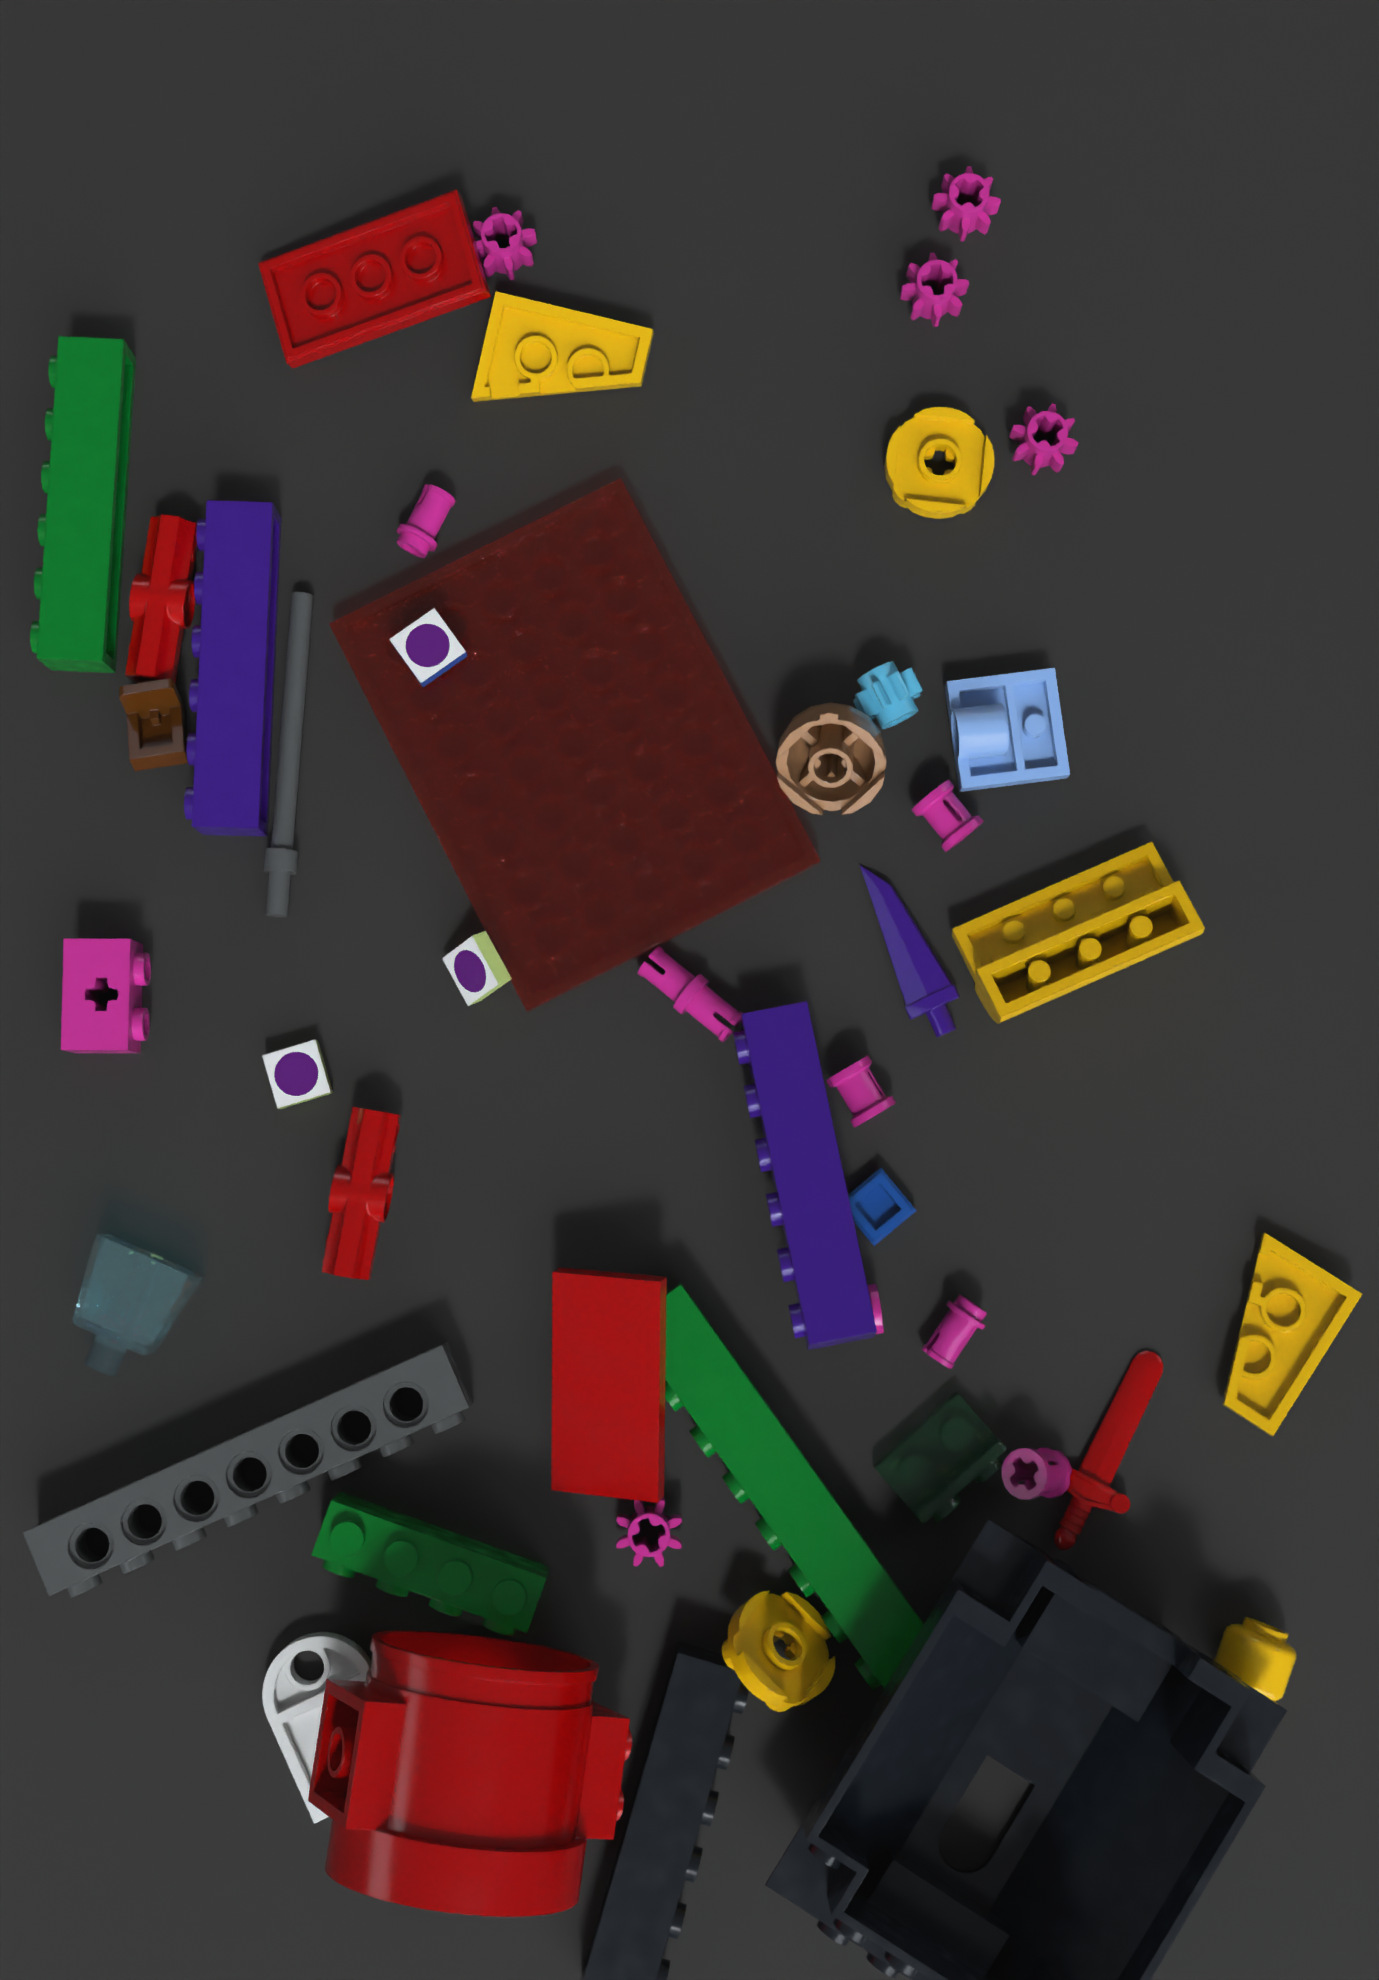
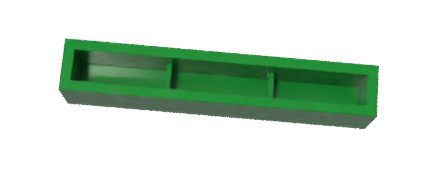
(84, 505)

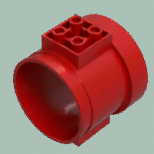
(467, 1774)

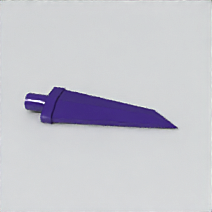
(917, 970)

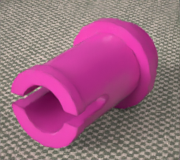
(425, 521)
(954, 1331)

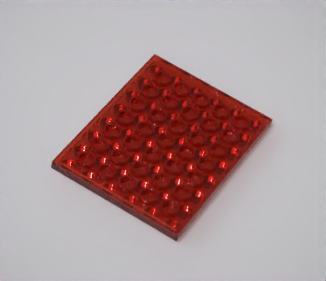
(580, 748)

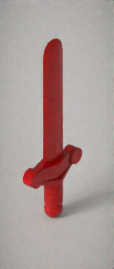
(1092, 1480)

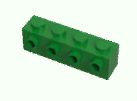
(430, 1562)

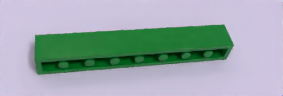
(786, 1492)

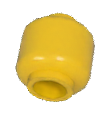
(1258, 1656)

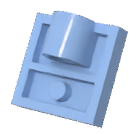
(1007, 729)

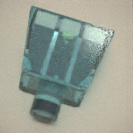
(130, 1300)

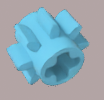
(888, 694)

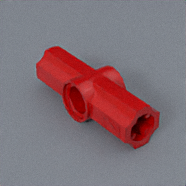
(162, 599)
(361, 1193)

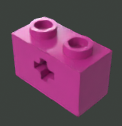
(92, 969)

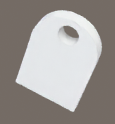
(296, 1703)

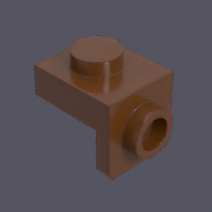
(155, 724)

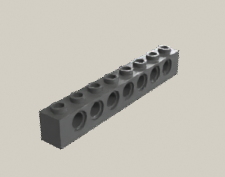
(61, 1542)

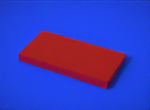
(374, 279)
(608, 1384)

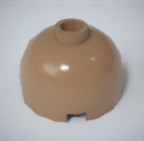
(831, 759)

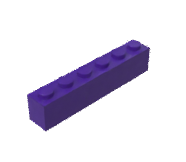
(235, 668)
(806, 1175)

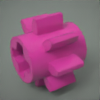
(965, 189)
(502, 227)
(944, 278)
(1045, 425)
(641, 1545)

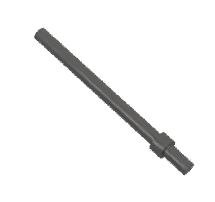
(281, 859)

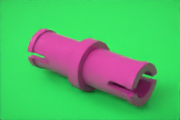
(690, 994)

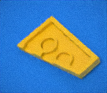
(556, 350)
(1284, 1333)

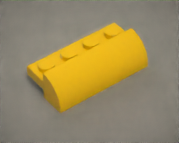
(1075, 932)

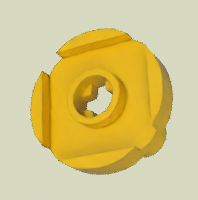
(964, 445)
(757, 1663)

